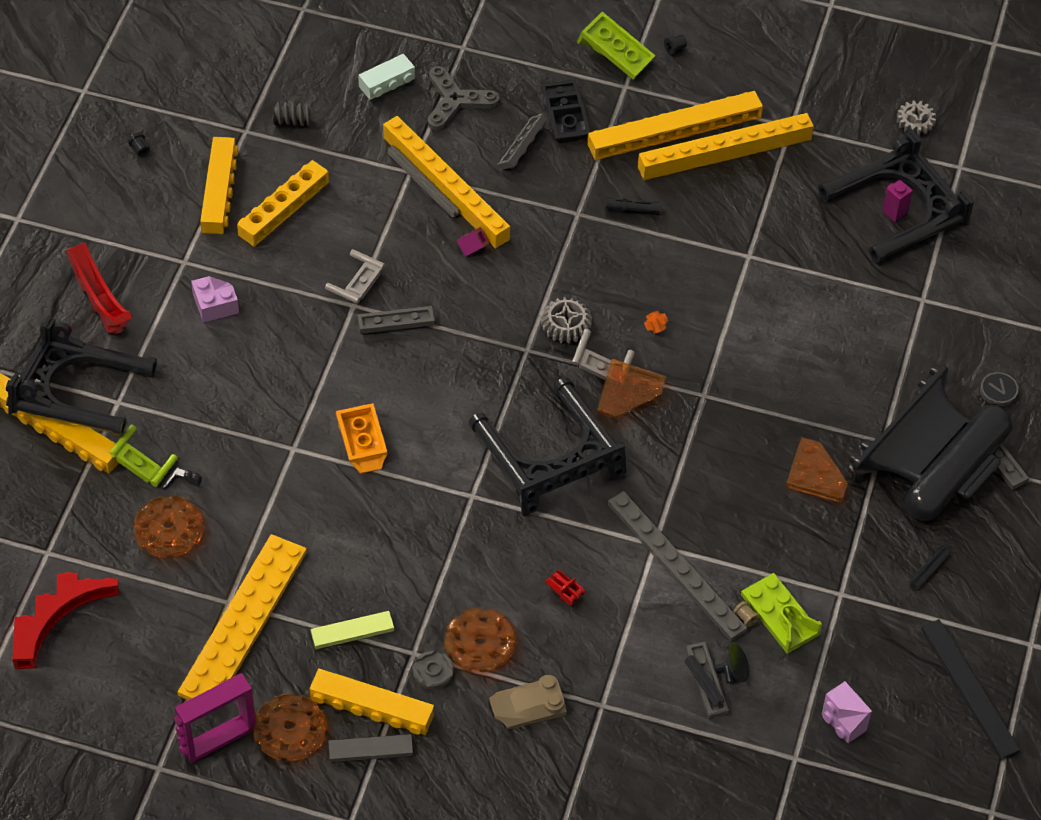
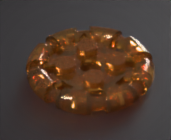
(172, 535)
(479, 629)
(289, 737)

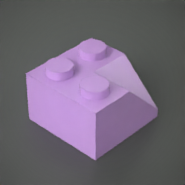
(214, 298)
(846, 712)

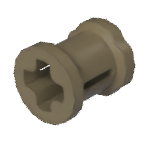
(746, 613)

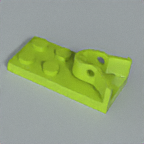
(616, 45)
(781, 613)

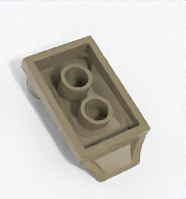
(529, 703)

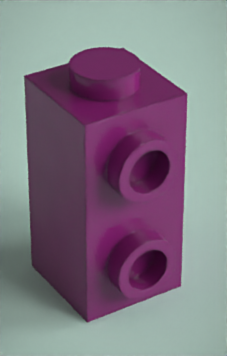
(897, 200)

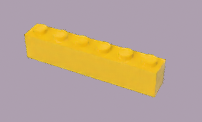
(218, 185)
(371, 702)

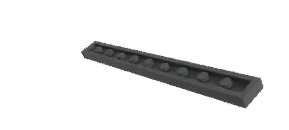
(677, 566)

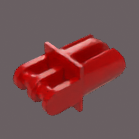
(563, 586)

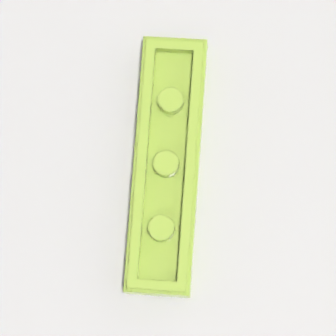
(352, 630)

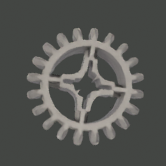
(556, 325)

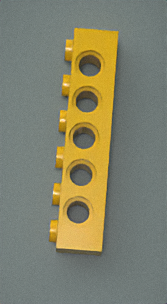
(283, 203)

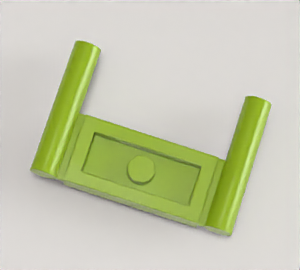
(138, 462)

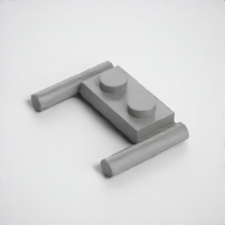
(362, 280)
(592, 361)

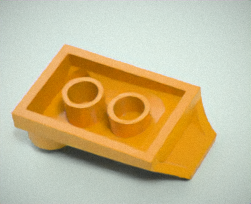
(362, 437)

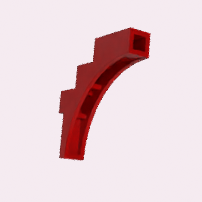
(102, 300)
(71, 593)

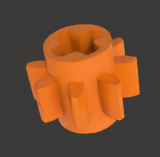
(656, 322)

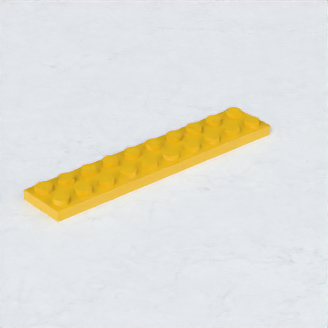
(244, 616)

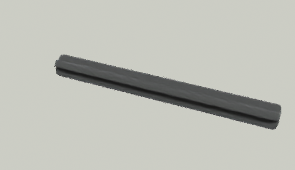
(423, 181)

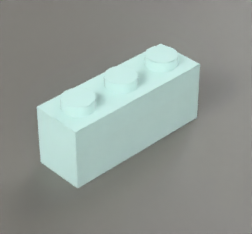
(386, 76)

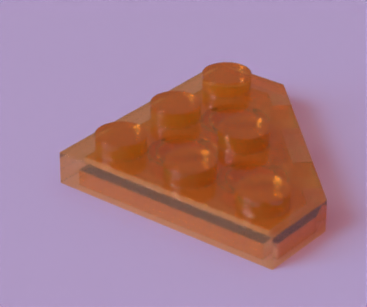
(628, 388)
(816, 472)

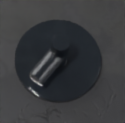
(736, 664)

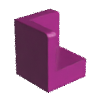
(473, 241)

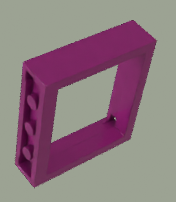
(207, 702)

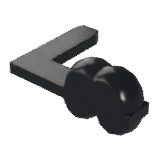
(189, 476)

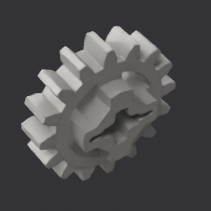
(916, 117)

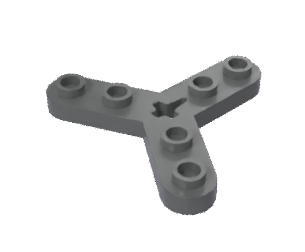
(448, 107)

